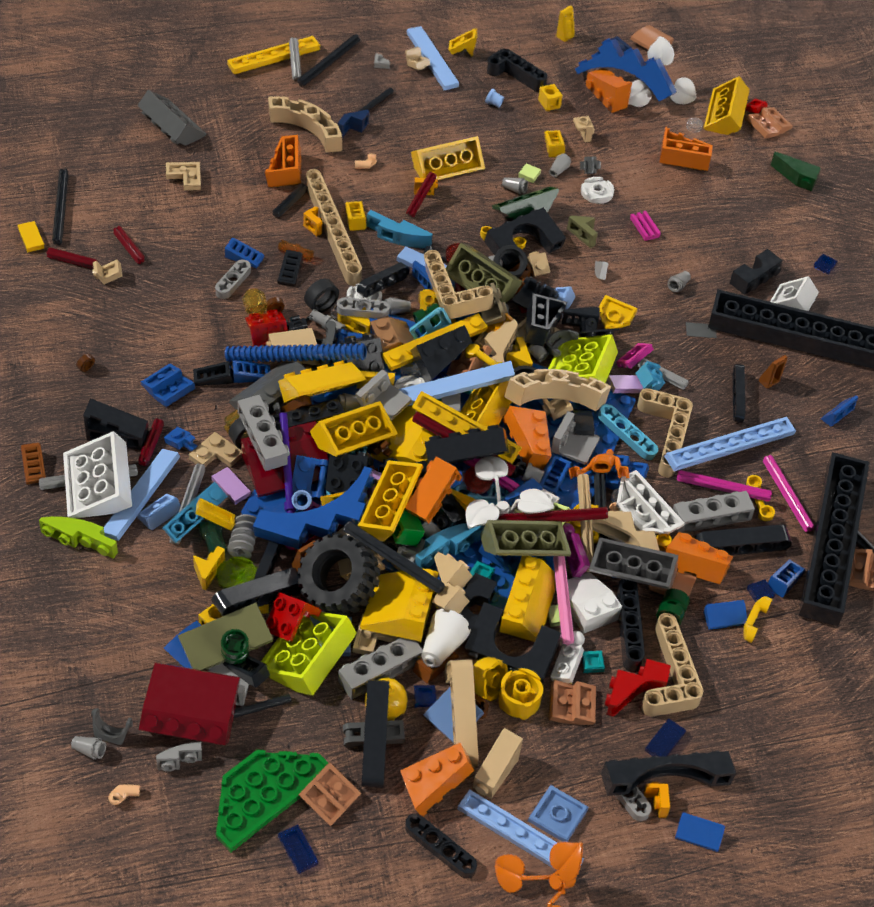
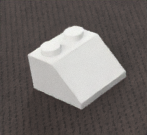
(796, 294)

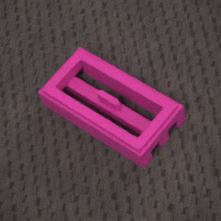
(648, 225)
(634, 355)

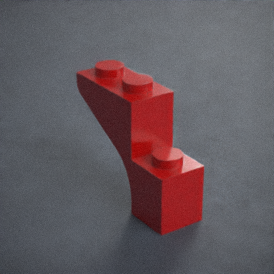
(629, 685)

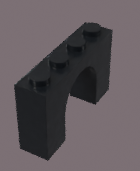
(536, 223)
(482, 644)

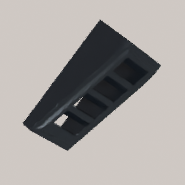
(293, 258)
(581, 313)
(226, 378)
(253, 671)

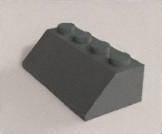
(170, 118)
(268, 385)

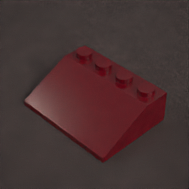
(272, 481)
(190, 703)

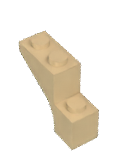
(501, 340)
(622, 529)
(455, 577)

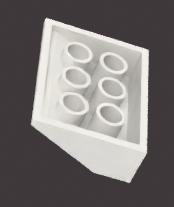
(97, 477)

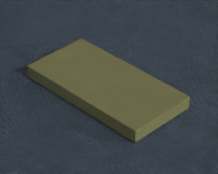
(203, 643)

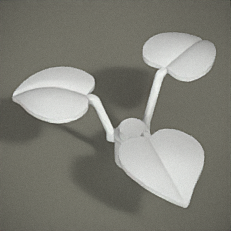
(640, 93)
(480, 510)

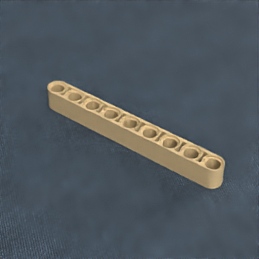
(334, 228)

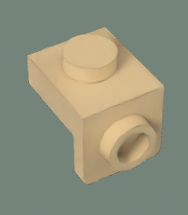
(415, 59)
(585, 127)
(538, 264)
(107, 272)
(556, 407)

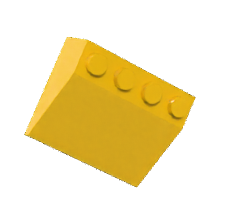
(410, 441)
(399, 606)

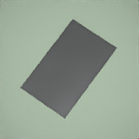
(700, 330)

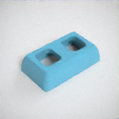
(444, 321)

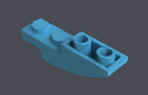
(402, 234)
(187, 519)
(452, 539)

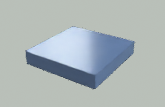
(441, 715)
(558, 814)

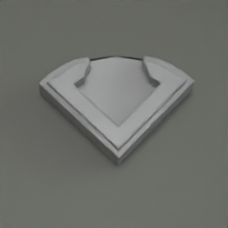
(381, 62)
(601, 269)

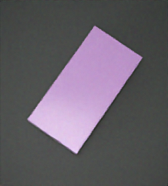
(624, 383)
(231, 485)

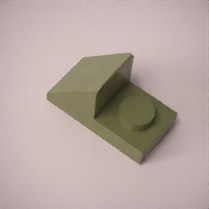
(583, 229)

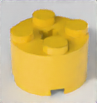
(520, 693)

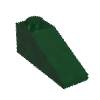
(797, 171)

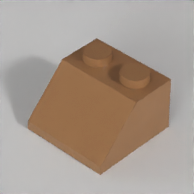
(391, 332)

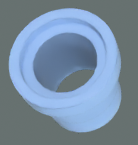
(494, 98)
(296, 495)

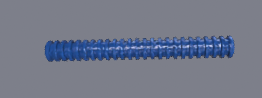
(296, 352)

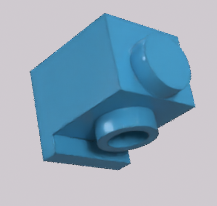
(650, 376)

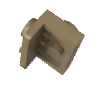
(497, 313)

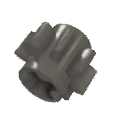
(590, 165)

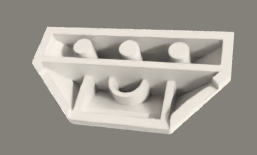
(646, 506)

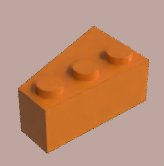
(609, 89)
(685, 152)
(286, 163)
(531, 433)
(432, 489)
(699, 558)
(435, 776)

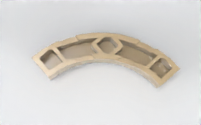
(309, 117)
(557, 385)

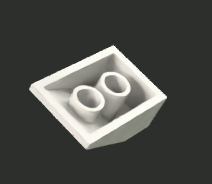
(592, 603)

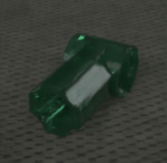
(212, 534)

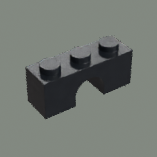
(764, 267)
(478, 590)

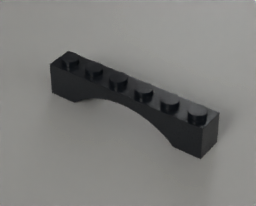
(709, 768)

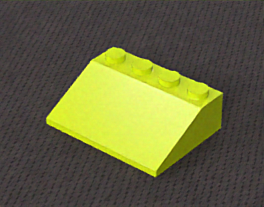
(587, 356)
(303, 662)

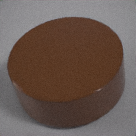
(275, 303)
(85, 362)

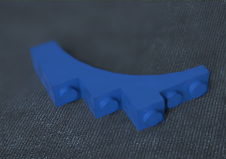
(650, 72)
(294, 528)

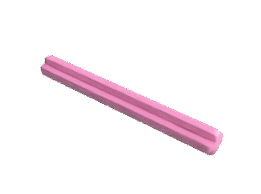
(563, 600)

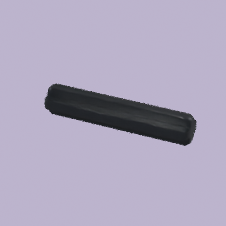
(290, 200)

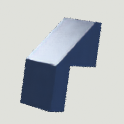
(356, 120)

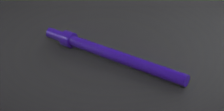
(288, 506)

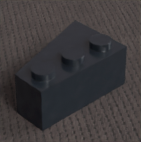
(542, 318)
(440, 351)
(103, 419)

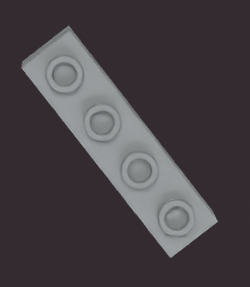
(263, 433)
(714, 511)
(356, 684)

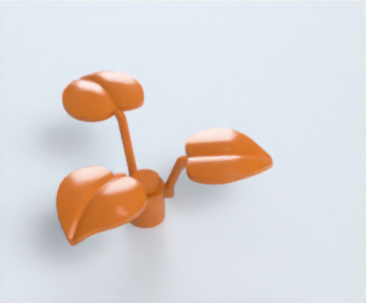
(564, 858)

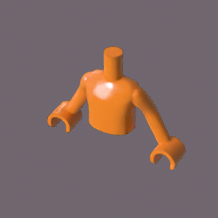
(602, 463)

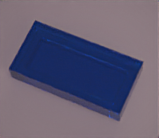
(665, 739)
(298, 849)

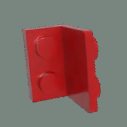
(265, 324)
(287, 615)

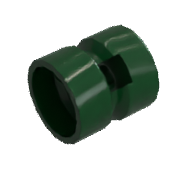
(420, 314)
(675, 603)
(234, 646)

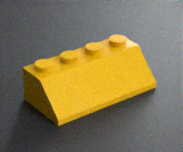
(727, 107)
(449, 158)
(320, 381)
(487, 404)
(353, 429)
(390, 498)
(529, 599)

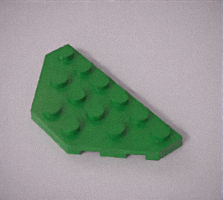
(260, 791)

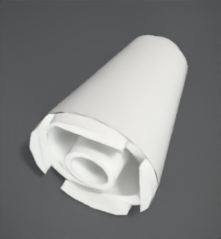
(444, 636)

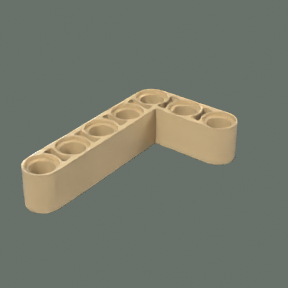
(457, 303)
(672, 408)
(684, 668)
(461, 679)

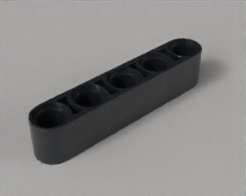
(748, 539)
(259, 591)
(628, 596)
(375, 733)

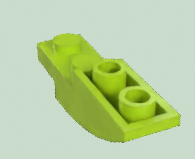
(75, 531)

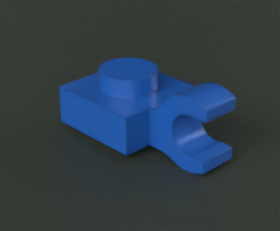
(180, 438)

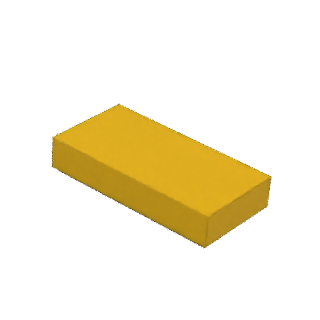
(31, 236)
(215, 514)

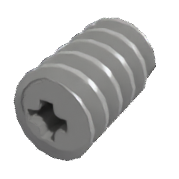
(242, 537)

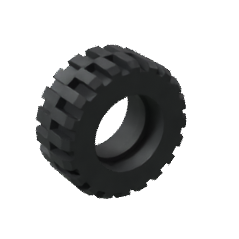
(320, 560)

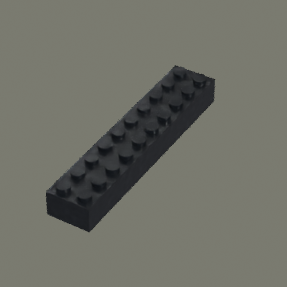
(793, 328)
(834, 540)

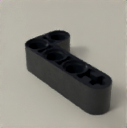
(517, 67)

